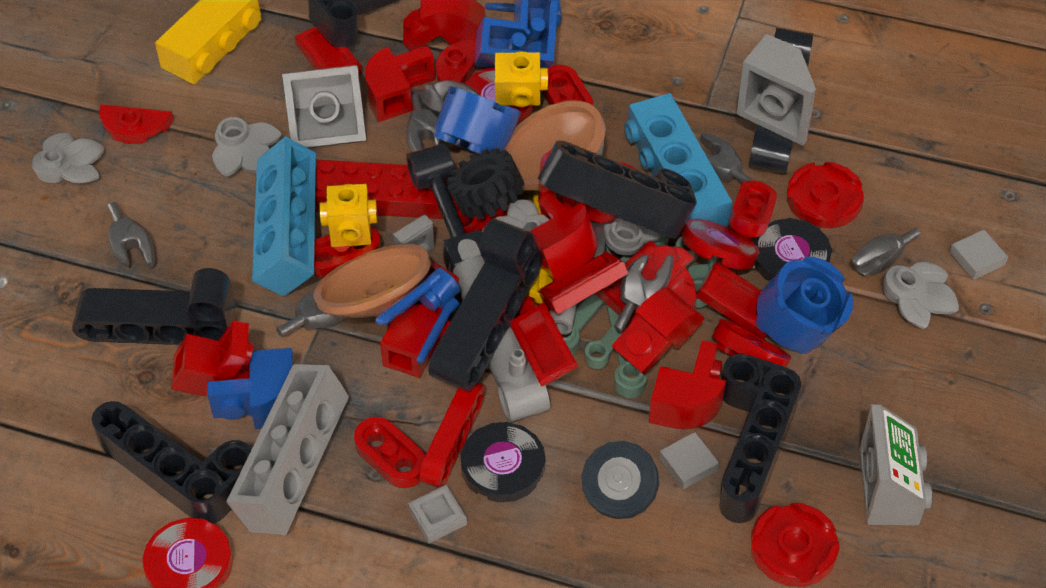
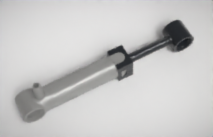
(515, 380)

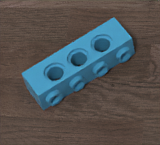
(669, 143)
(284, 217)

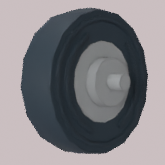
(620, 480)

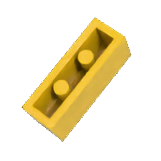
(205, 36)

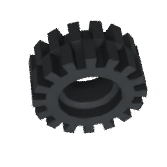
(485, 183)

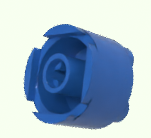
(476, 121)
(803, 304)

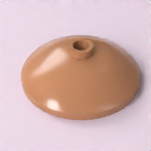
(536, 135)
(372, 281)

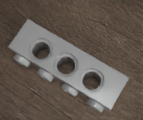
(288, 449)

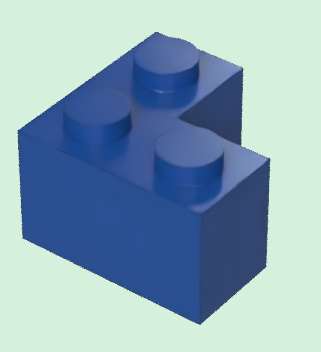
(529, 32)

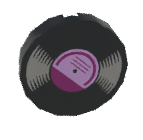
(787, 241)
(502, 461)

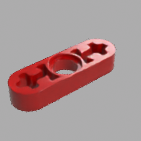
(451, 436)

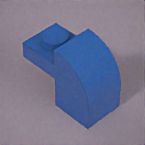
(255, 395)

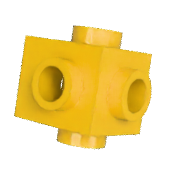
(519, 78)
(348, 215)

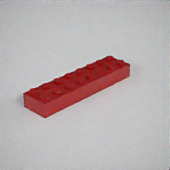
(385, 182)

